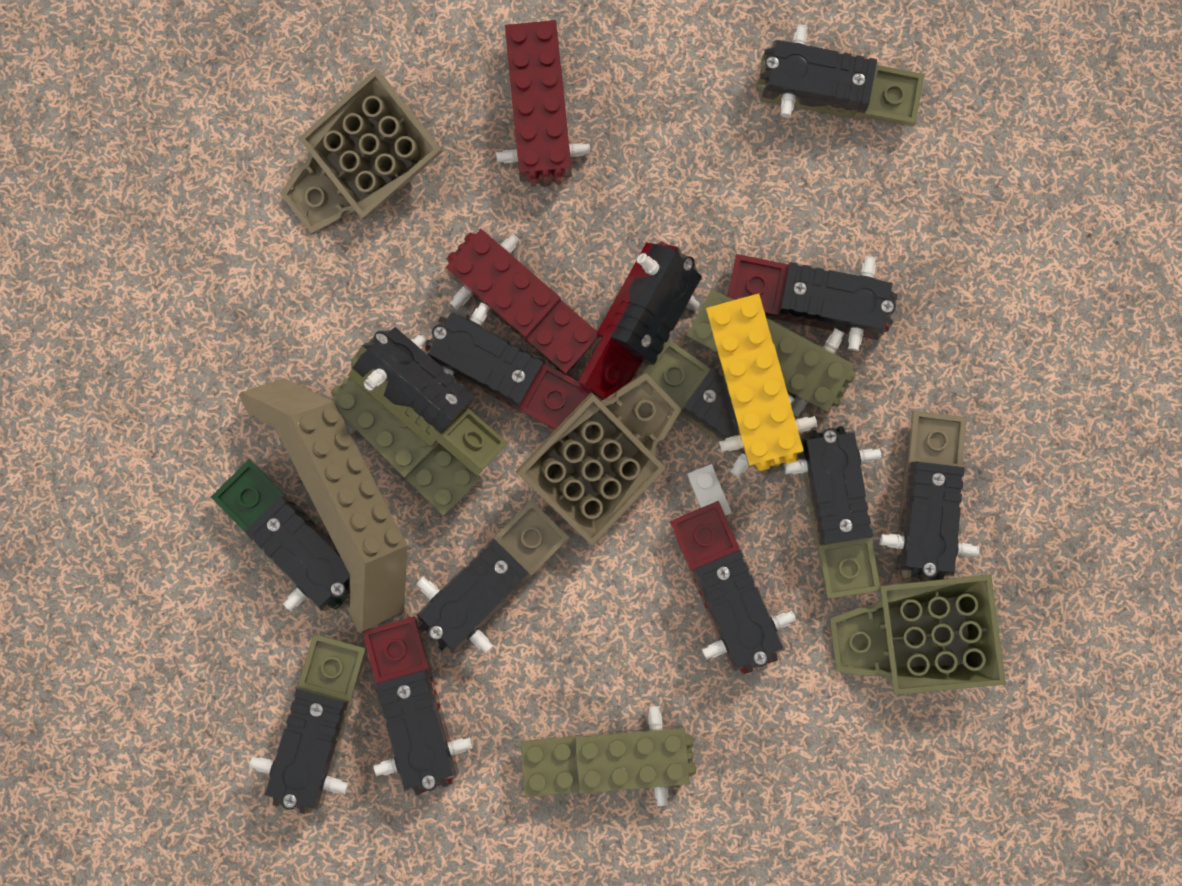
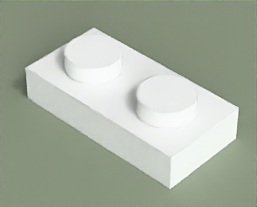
(707, 488)

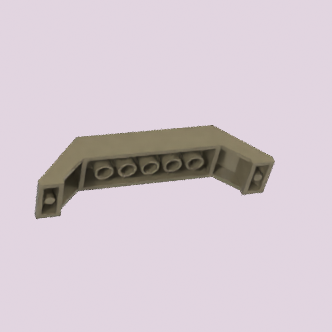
(342, 495)

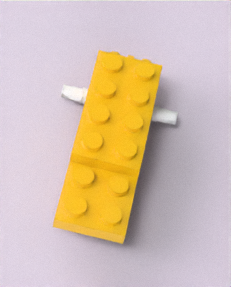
(755, 385)

